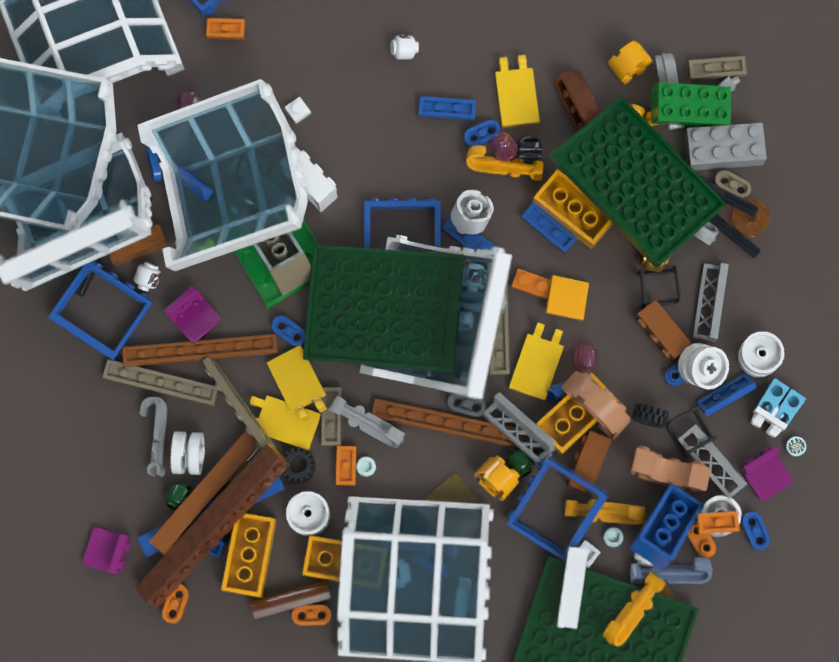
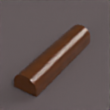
(290, 599)

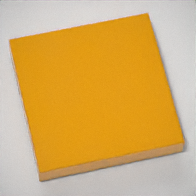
(567, 298)

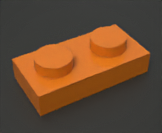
(225, 28)
(531, 284)
(346, 466)
(718, 522)

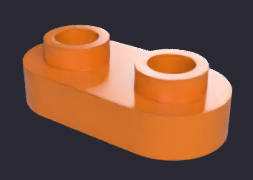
(699, 541)
(176, 604)
(311, 615)

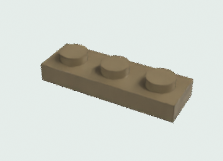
(717, 68)
(331, 422)

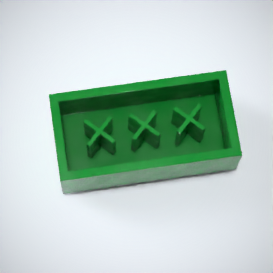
(690, 105)

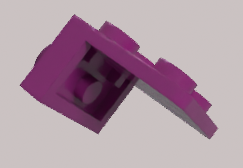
(192, 314)
(766, 474)
(107, 551)

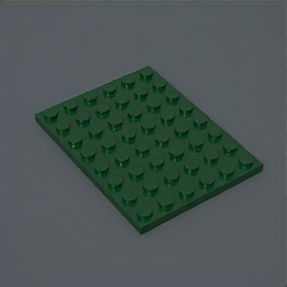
(638, 181)
(384, 308)
(658, 636)

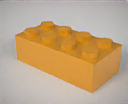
(572, 209)
(568, 421)
(249, 555)
(323, 559)

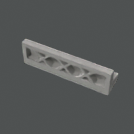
(718, 298)
(522, 422)
(721, 460)

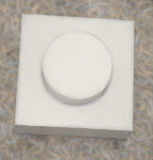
(297, 110)
(592, 552)

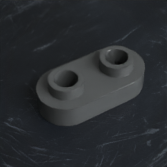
(466, 405)

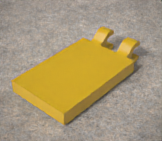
(517, 94)
(537, 364)
(297, 382)
(283, 424)

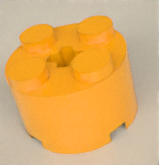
(630, 61)
(497, 478)

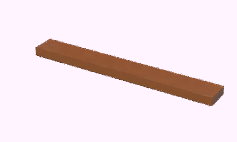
(200, 350)
(442, 422)
(204, 493)

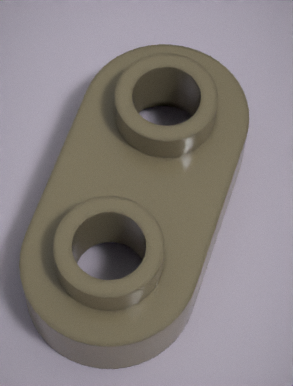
(733, 183)

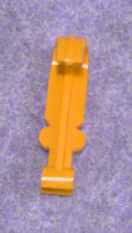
(478, 162)
(609, 512)
(627, 620)

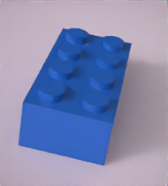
(666, 527)

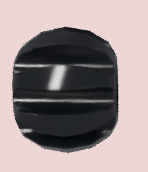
(529, 148)

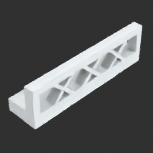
(572, 587)

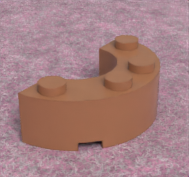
(598, 403)
(662, 471)

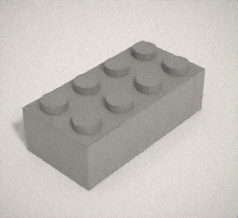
(725, 146)

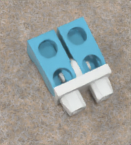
(770, 411)

